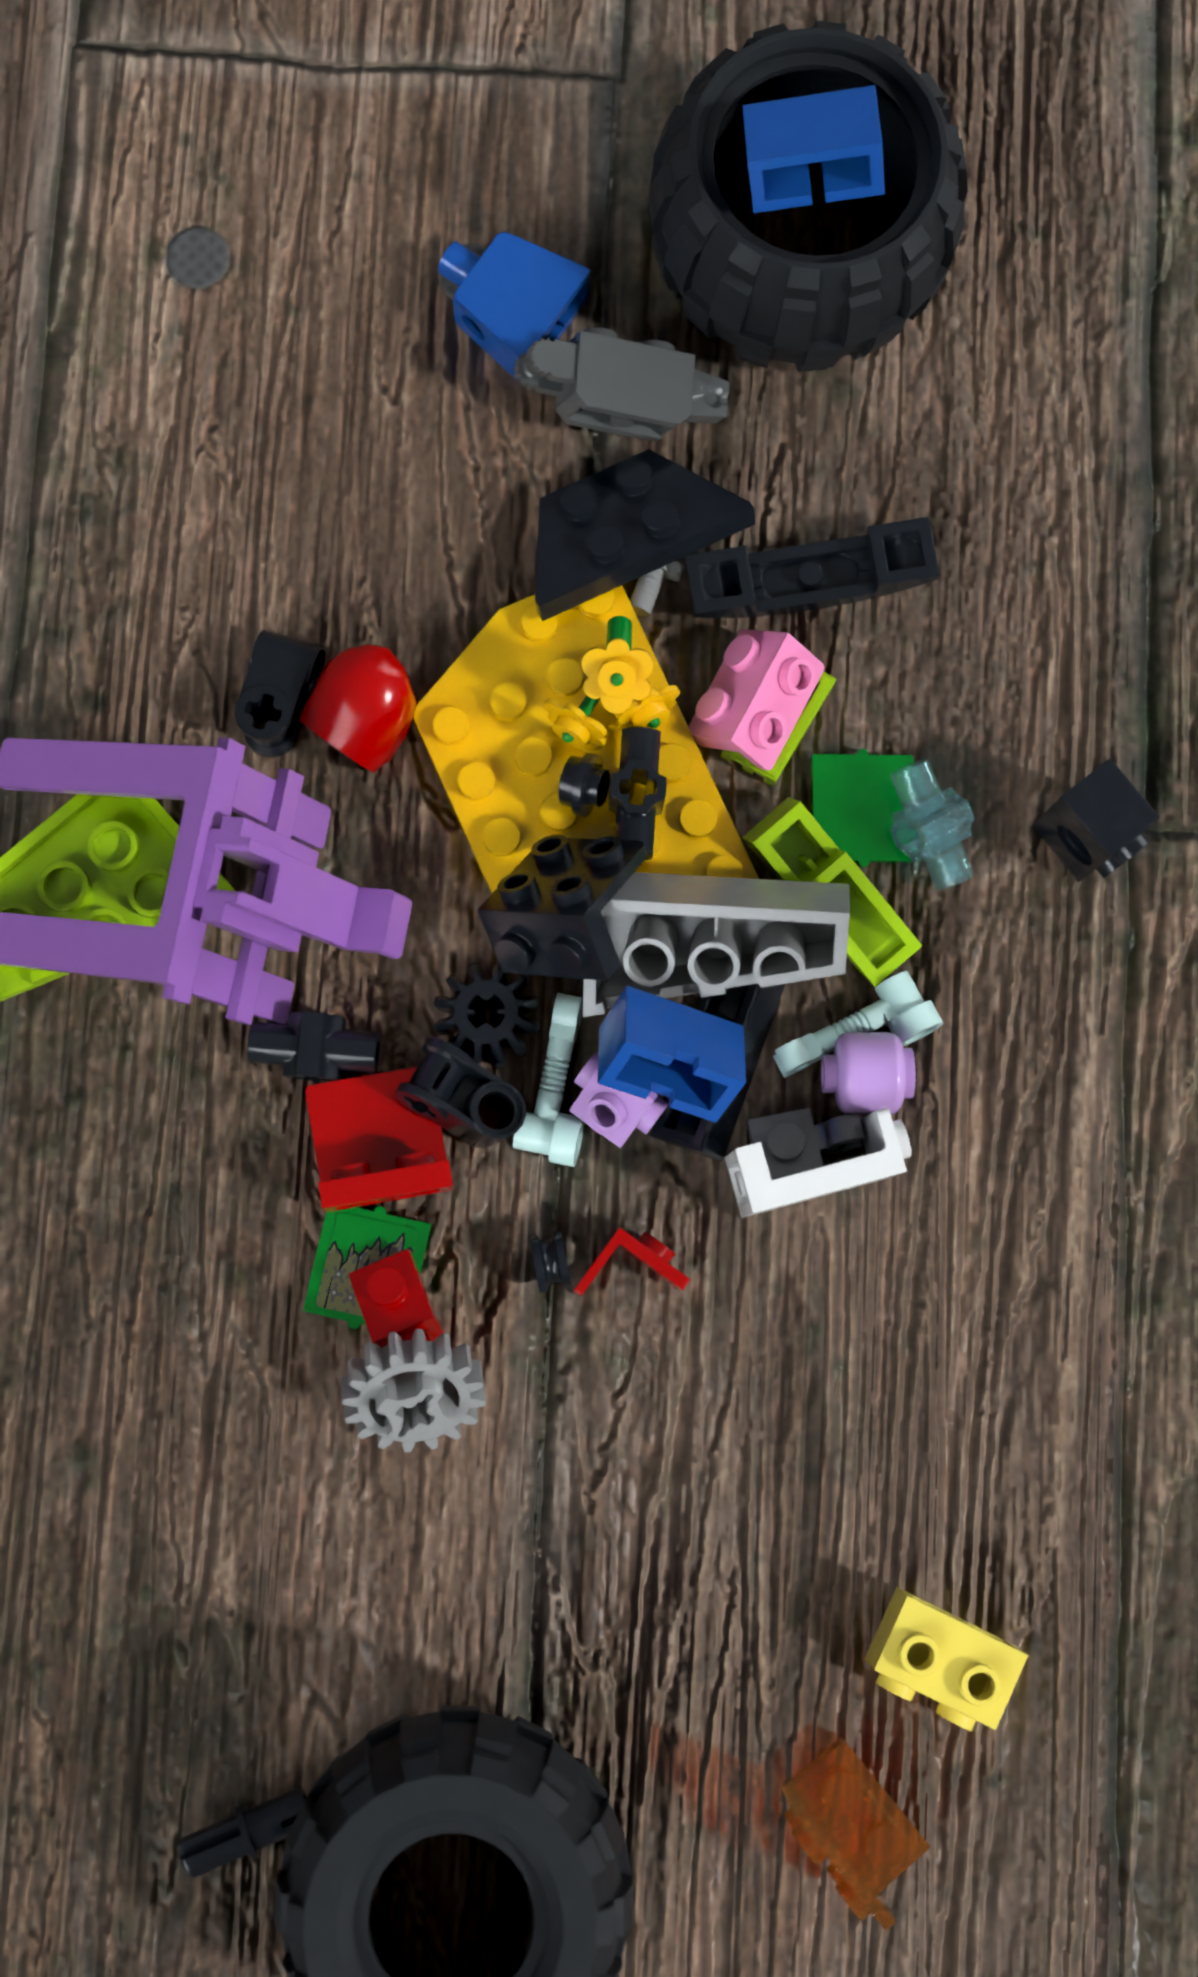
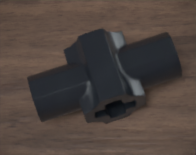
(638, 765)
(314, 1046)

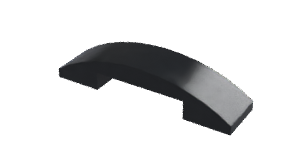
(813, 574)

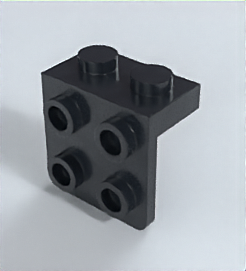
(550, 907)

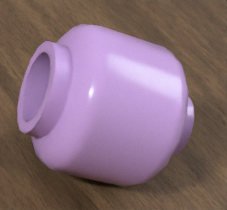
(869, 1072)

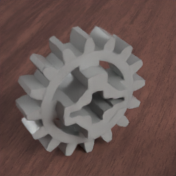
(413, 1390)

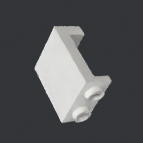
(755, 1192)

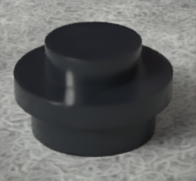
(584, 783)

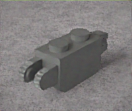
(622, 384)

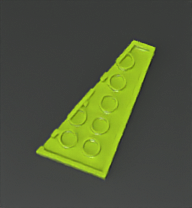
(93, 864)

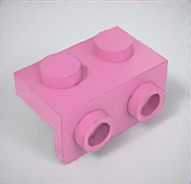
(756, 696)

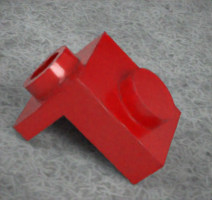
(394, 1299)

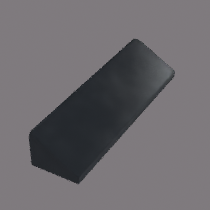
(753, 1009)

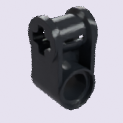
(279, 683)
(457, 1095)

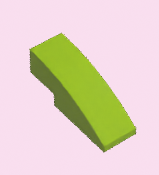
(800, 850)

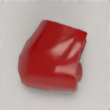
(362, 705)

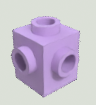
(611, 1110)

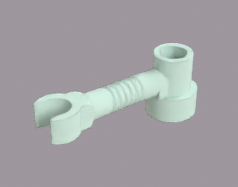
(898, 1008)
(548, 1129)

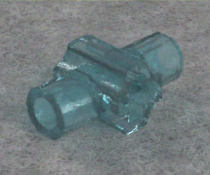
(932, 824)

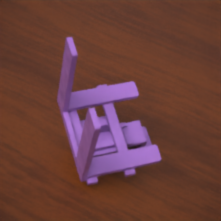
(287, 894)

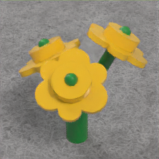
(616, 678)

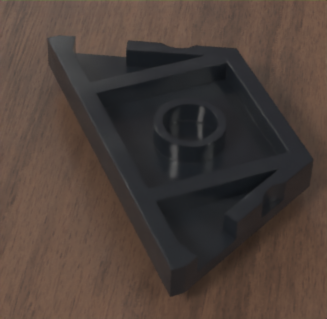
(626, 527)

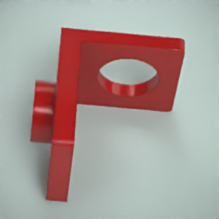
(646, 1250)

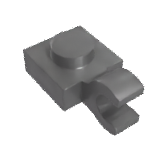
(796, 1145)

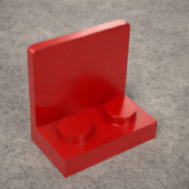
(372, 1144)

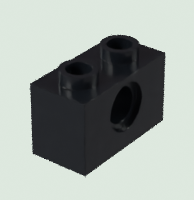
(1097, 823)

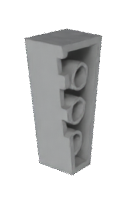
(720, 934)

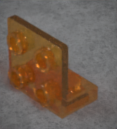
(854, 1823)

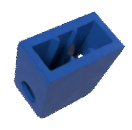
(513, 295)

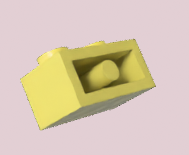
(945, 1660)

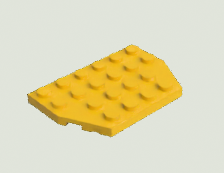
(506, 762)

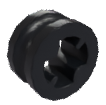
(550, 1261)

